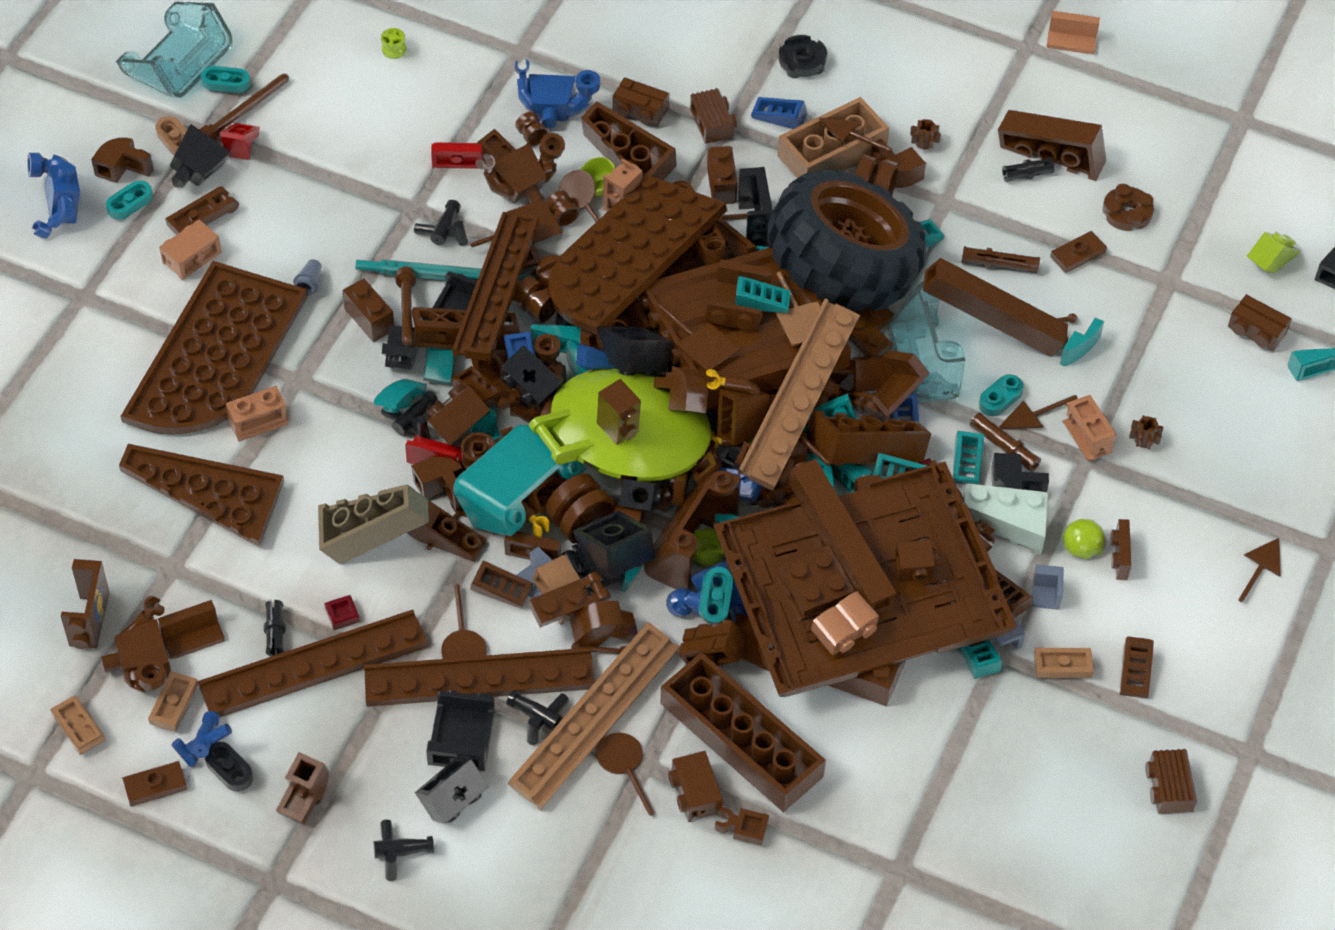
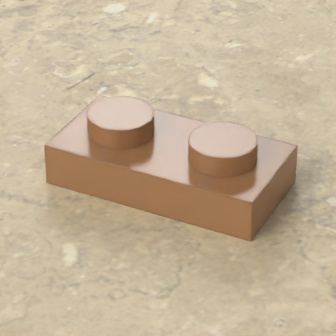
(1063, 663)
(173, 701)

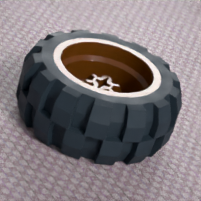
(846, 240)

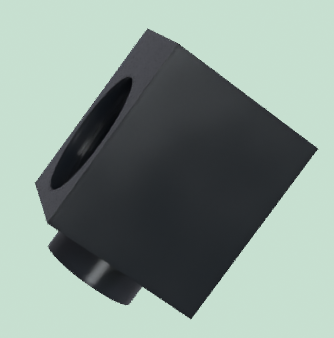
(630, 494)

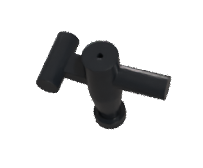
(445, 226)
(413, 416)
(538, 713)
(392, 848)

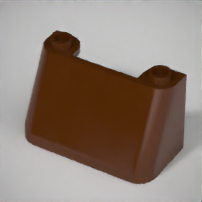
(677, 540)

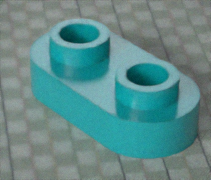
(225, 79)
(127, 200)
(1003, 393)
(715, 596)

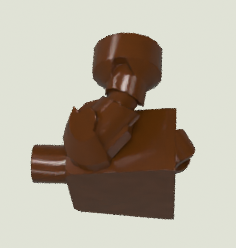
(521, 172)
(547, 350)
(141, 650)

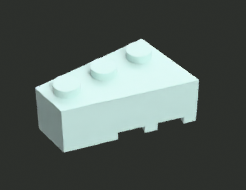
(1011, 512)

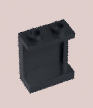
(754, 193)
(455, 293)
(461, 728)

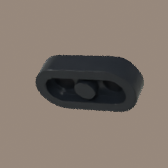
(230, 767)

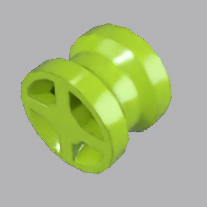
(393, 43)

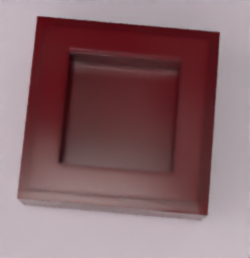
(342, 612)

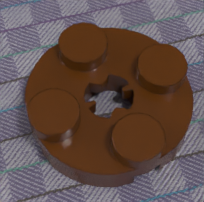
(1132, 197)

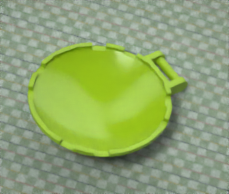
(663, 447)

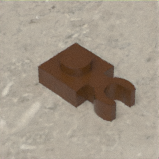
(747, 826)

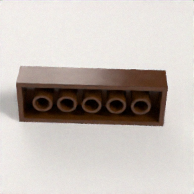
(742, 732)

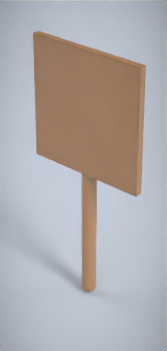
(799, 318)

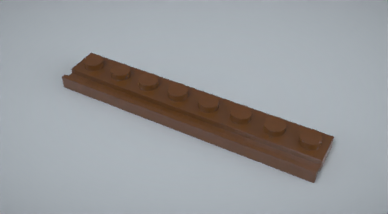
(496, 286)
(312, 664)
(486, 675)

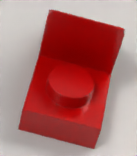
(238, 139)

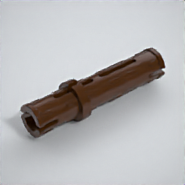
(1000, 259)
(1005, 441)

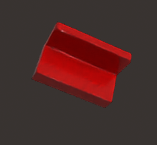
(455, 155)
(424, 448)

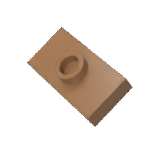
(77, 725)

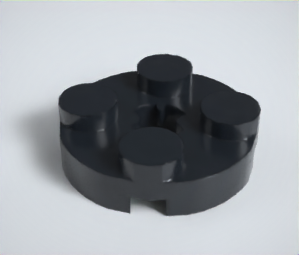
(799, 66)

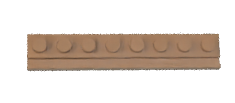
(798, 394)
(593, 716)

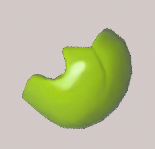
(597, 169)
(1084, 538)
(709, 548)

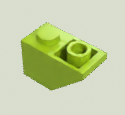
(1273, 251)

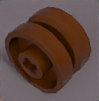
(884, 177)
(578, 504)

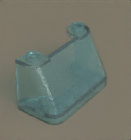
(194, 41)
(914, 332)

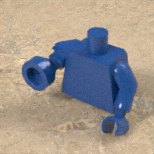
(555, 96)
(60, 189)
(684, 602)

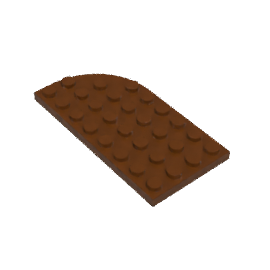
(628, 251)
(214, 351)

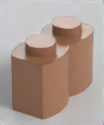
(845, 623)

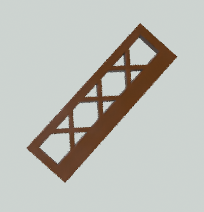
(443, 333)

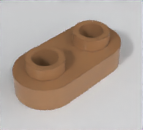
(176, 132)

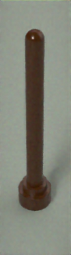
(214, 130)
(406, 279)

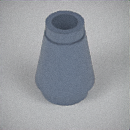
(309, 276)

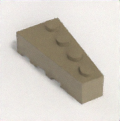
(369, 521)

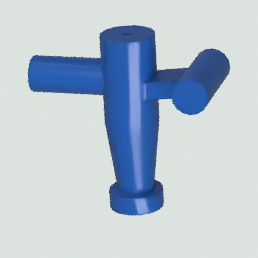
(204, 739)

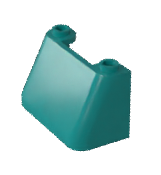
(506, 475)

